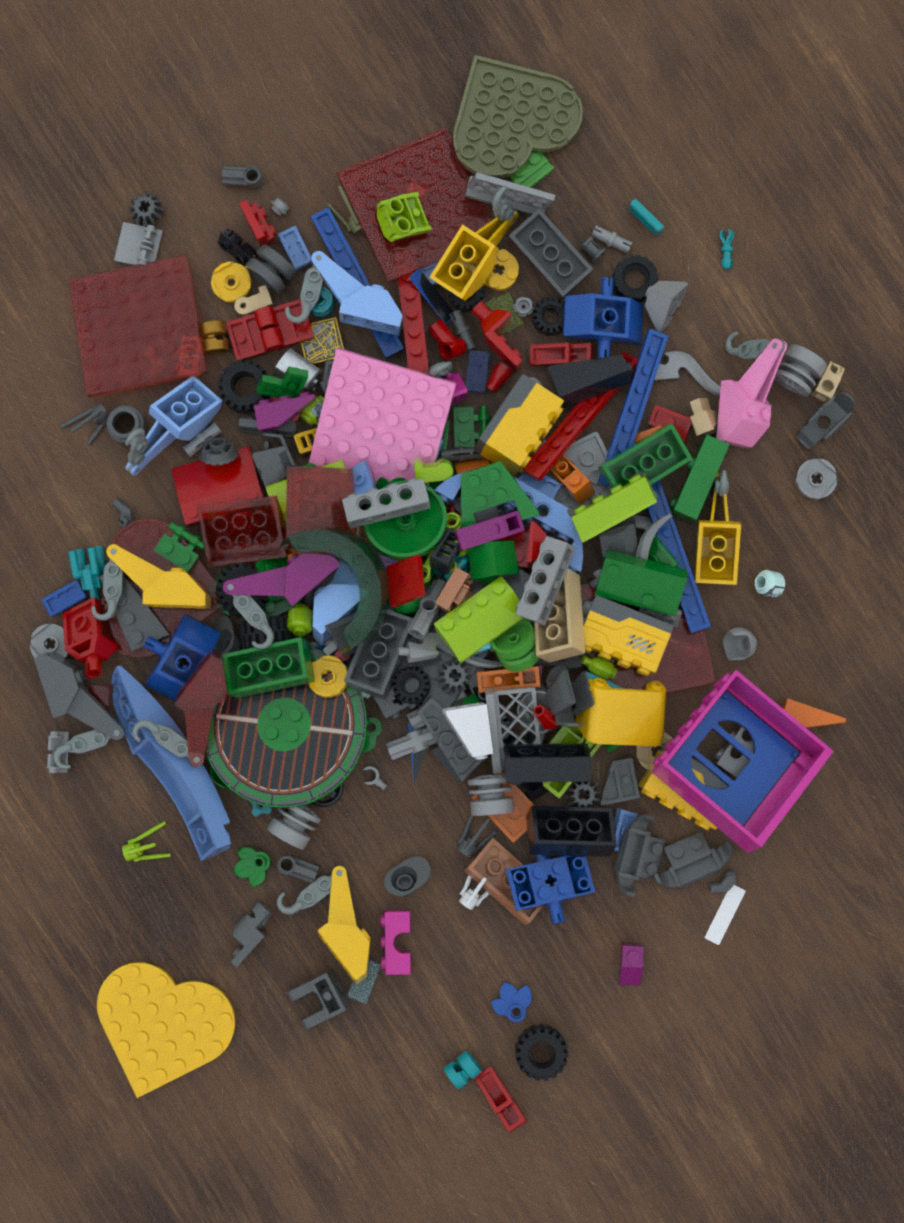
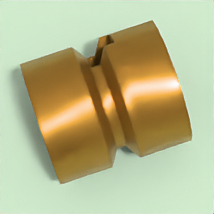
(214, 339)

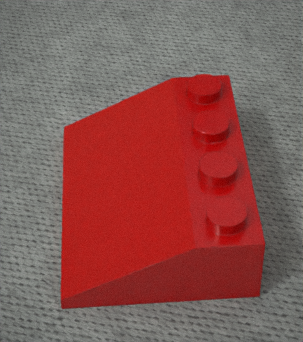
(210, 484)

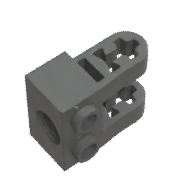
(330, 994)

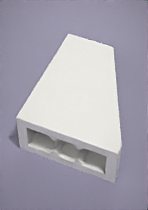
(471, 727)

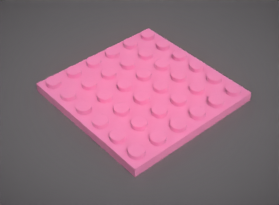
(381, 416)

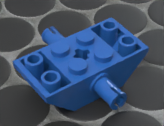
(586, 319)
(189, 641)
(568, 877)

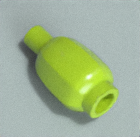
(600, 667)

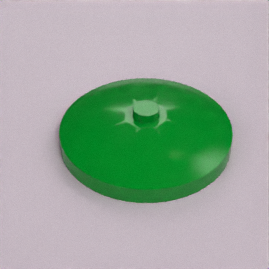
(410, 533)

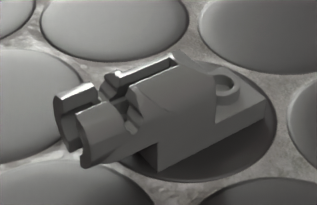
(249, 931)

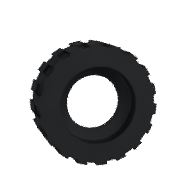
(628, 264)

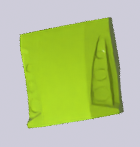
(402, 217)

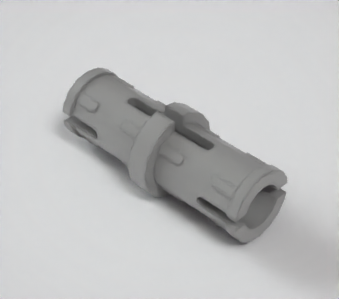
(611, 239)
(202, 438)

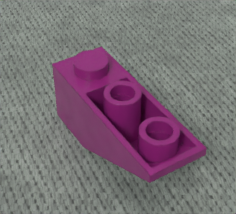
(278, 413)
(489, 530)

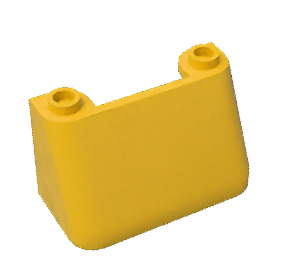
(624, 715)

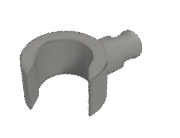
(378, 782)

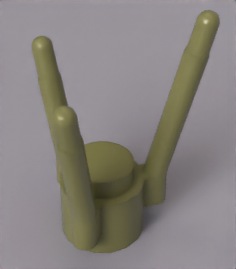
(353, 224)

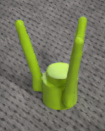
(134, 850)

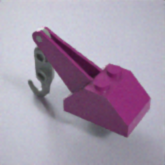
(290, 581)

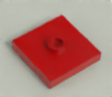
(405, 581)

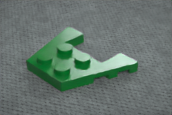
(491, 487)

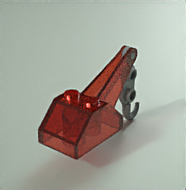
(197, 699)

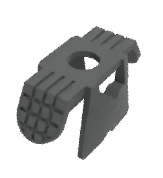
(834, 410)
(273, 462)
(620, 538)
(563, 695)

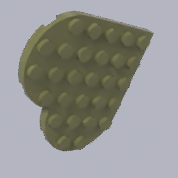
(510, 114)

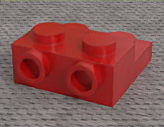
(256, 219)

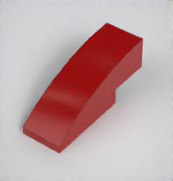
(560, 353)
(500, 1099)

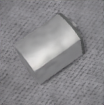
(293, 359)

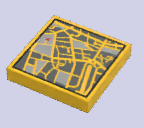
(325, 343)

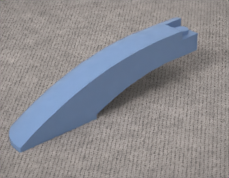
(187, 785)

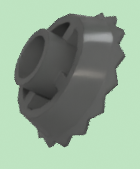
(218, 452)

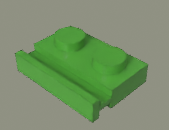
(533, 171)

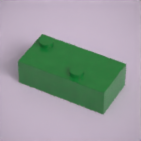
(653, 456)
(699, 479)
(641, 582)
(268, 669)

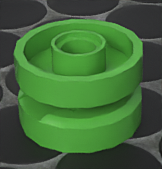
(517, 647)

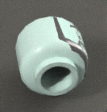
(770, 583)

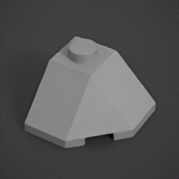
(663, 300)

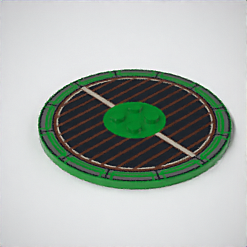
(287, 743)

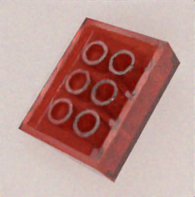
(316, 498)
(243, 530)

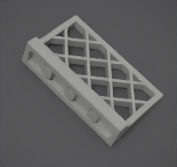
(523, 198)
(495, 721)

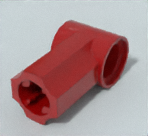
(449, 345)

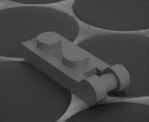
(249, 426)

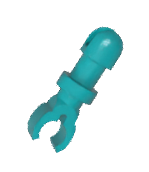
(727, 262)

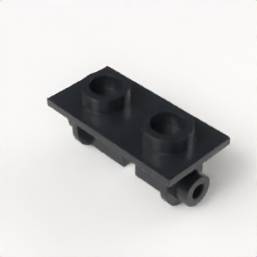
(230, 241)

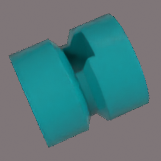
(324, 306)
(462, 1069)

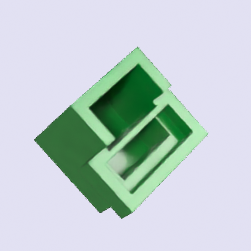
(492, 560)

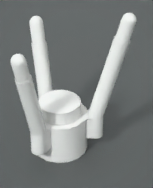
(470, 897)

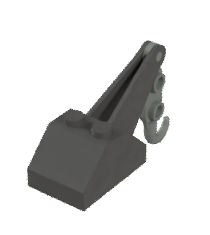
(65, 694)

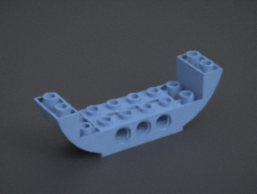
(556, 521)

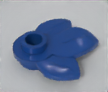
(511, 999)

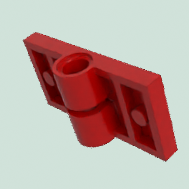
(268, 331)

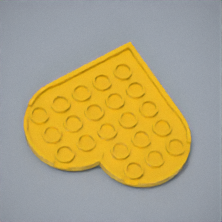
(162, 1026)

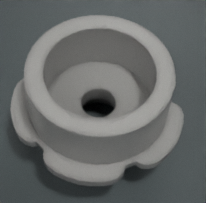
(280, 206)
(528, 306)

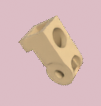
(247, 306)
(828, 382)

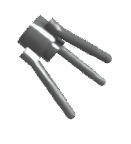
(97, 413)
(468, 845)

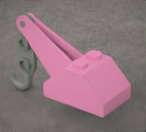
(743, 404)

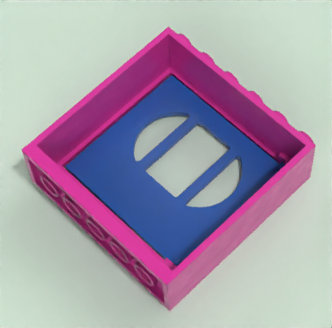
(772, 755)

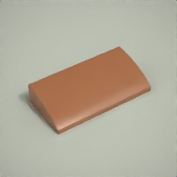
(492, 864)

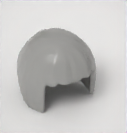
(739, 644)

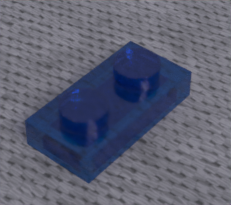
(477, 371)

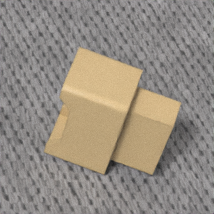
(704, 418)

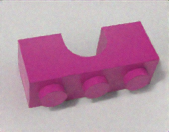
(395, 961)

